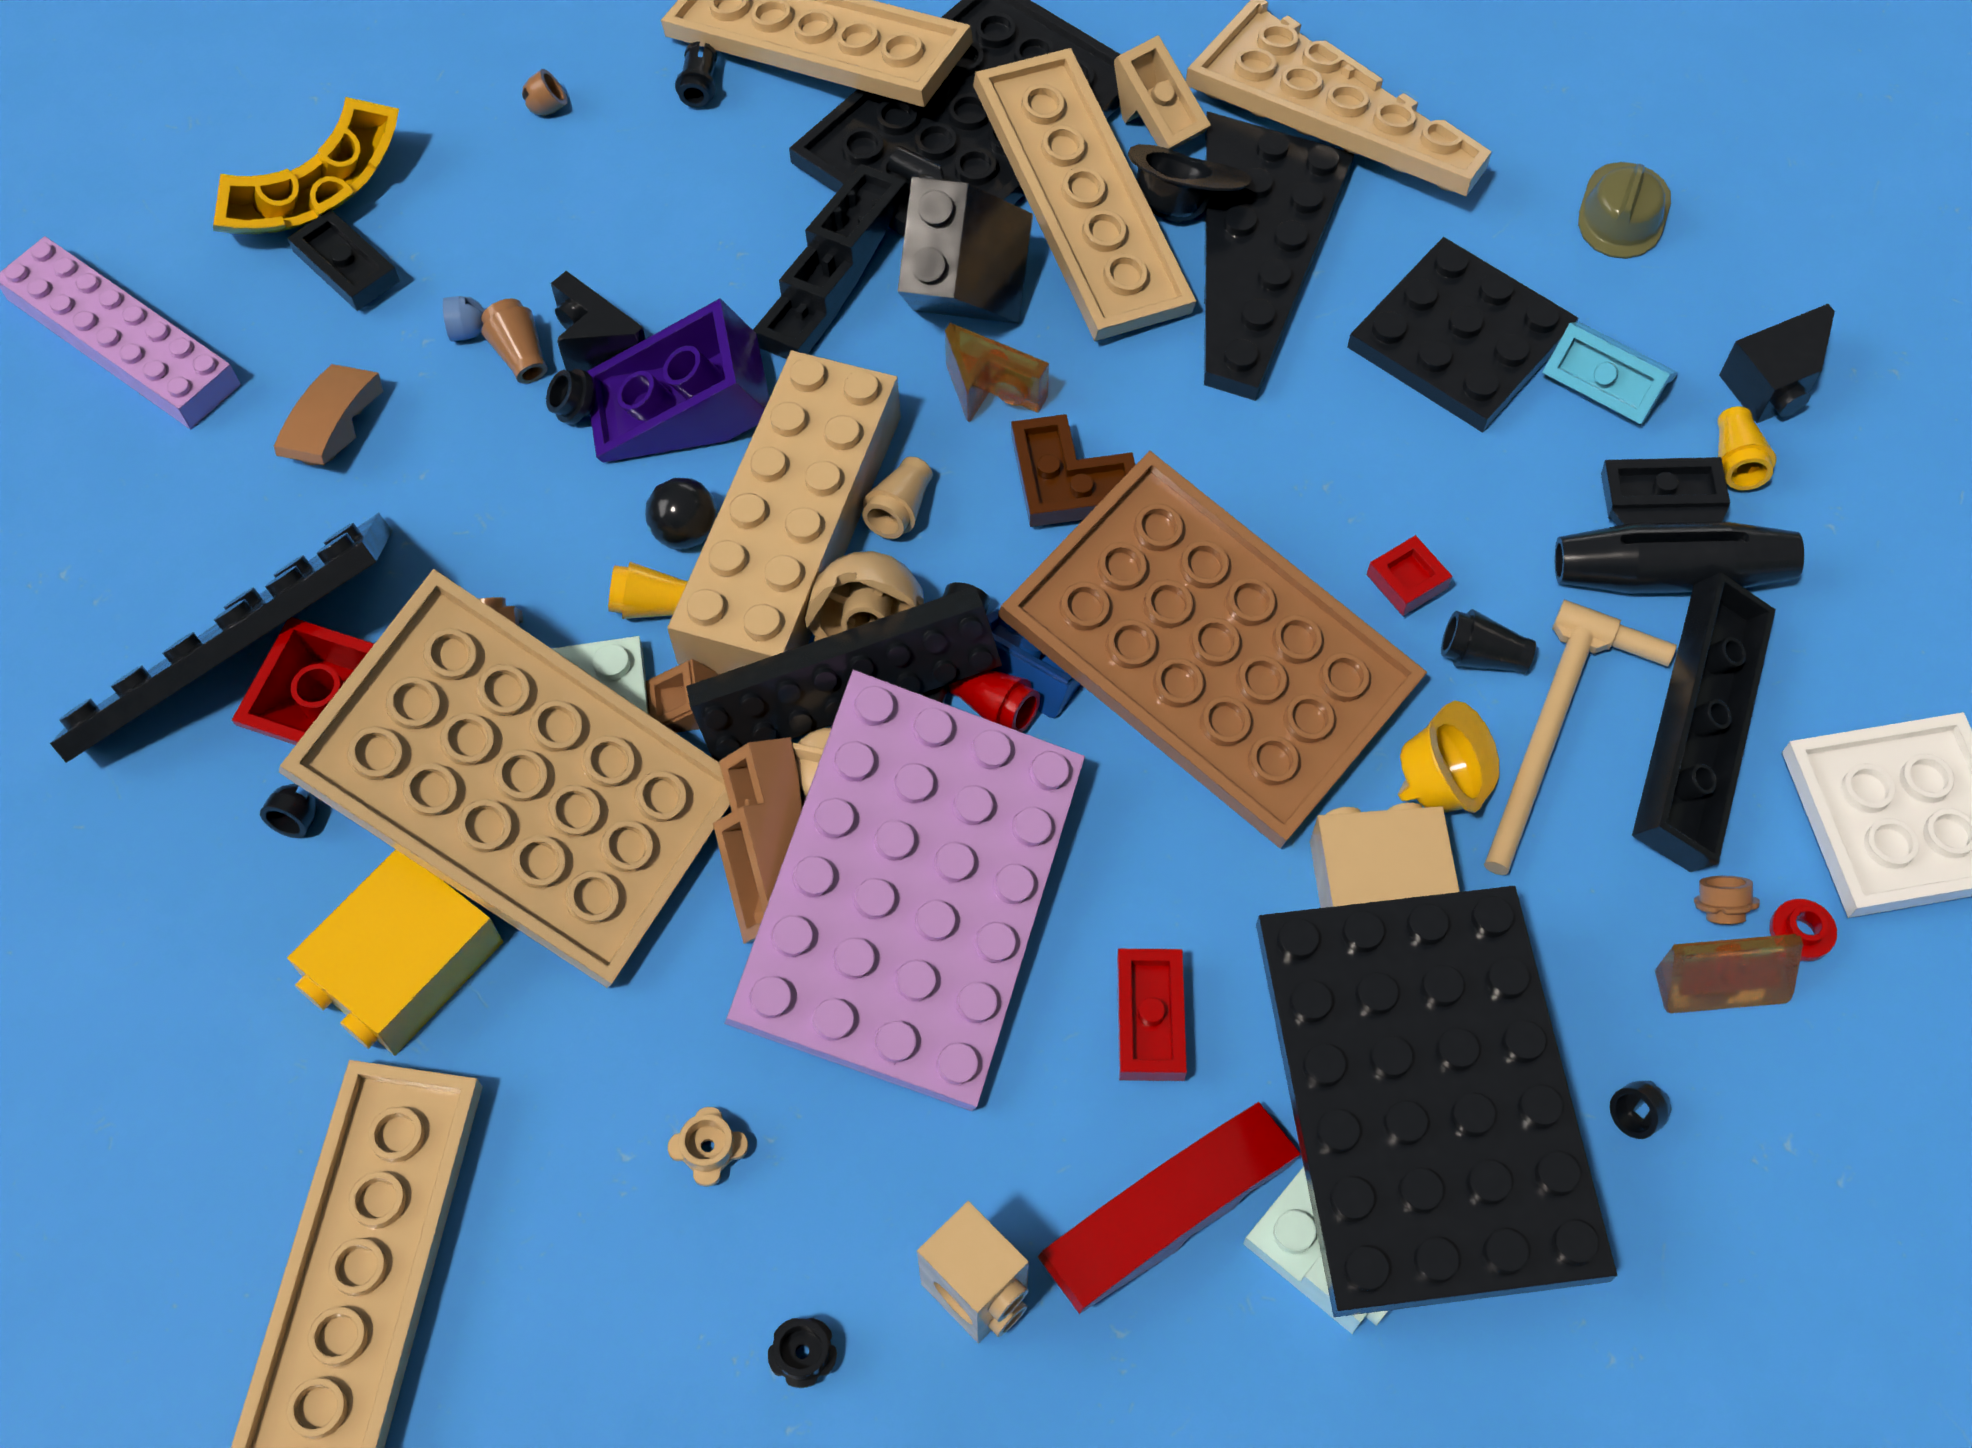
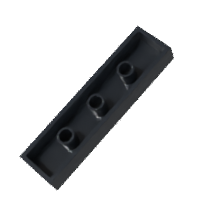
(805, 685)
(1704, 724)

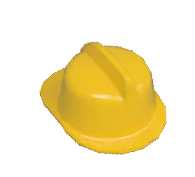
(1450, 761)

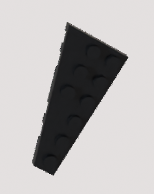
(1261, 244)
(238, 626)

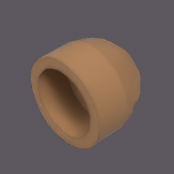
(543, 94)

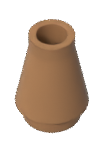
(514, 336)

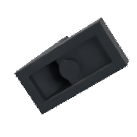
(592, 325)

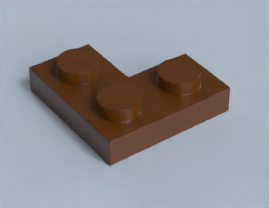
(1053, 480)

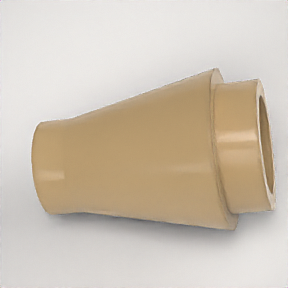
(896, 501)

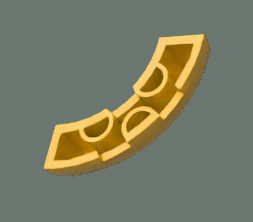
(322, 183)

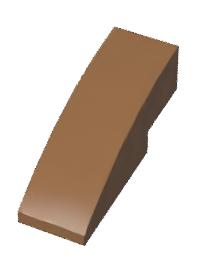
(757, 833)

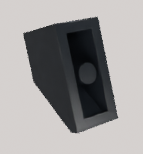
(1779, 365)

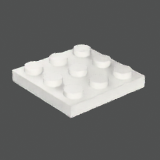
(1891, 810)

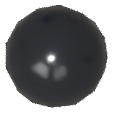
(680, 513)

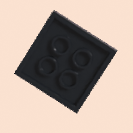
(1461, 333)

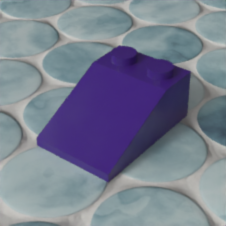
(680, 387)

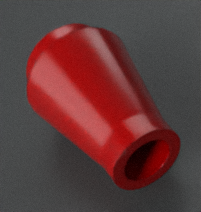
(999, 698)

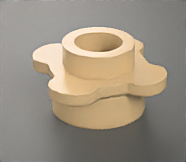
(703, 1127)

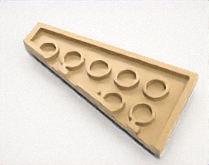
(1330, 96)

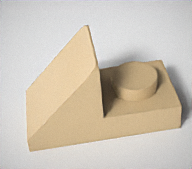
(1158, 93)

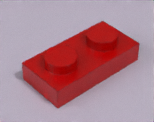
(1151, 1015)

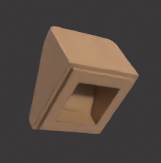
(669, 697)

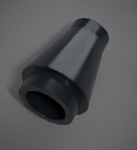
(1484, 643)

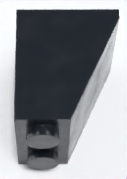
(963, 252)

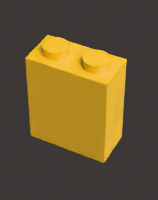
(394, 952)

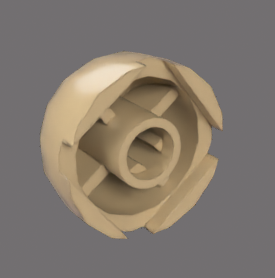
(859, 591)

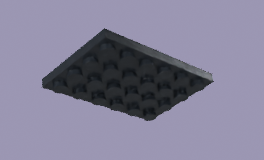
(953, 123)
(1430, 1102)

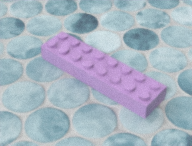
(118, 332)

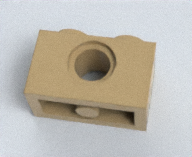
(975, 1273)

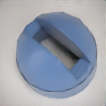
(462, 317)

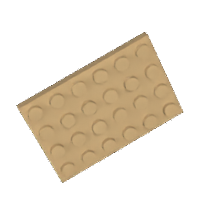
(513, 777)

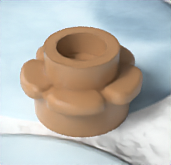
(1726, 899)

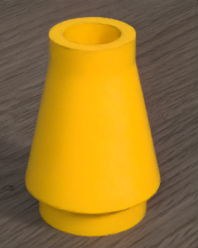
(1744, 450)
(643, 592)

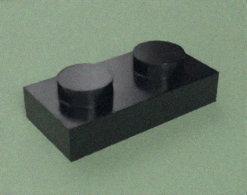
(343, 259)

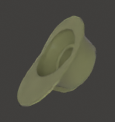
(1624, 210)

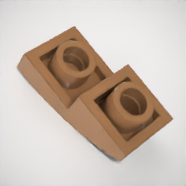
(323, 415)

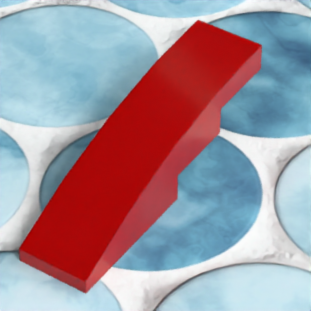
(1168, 1207)

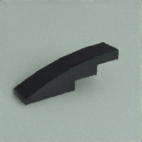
(830, 266)

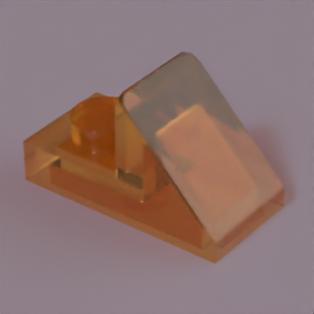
(986, 367)

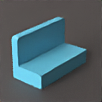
(1608, 371)

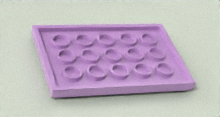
(908, 892)

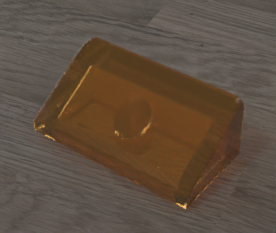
(1729, 973)

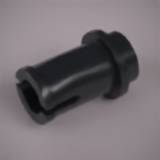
(696, 81)

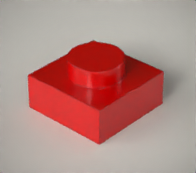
(1409, 575)

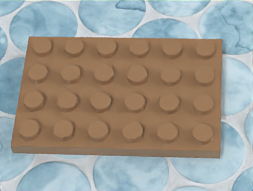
(1212, 647)

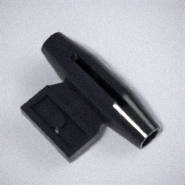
(1673, 533)

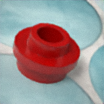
(1812, 914)

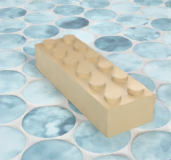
(786, 513)

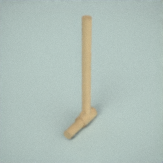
(1583, 632)

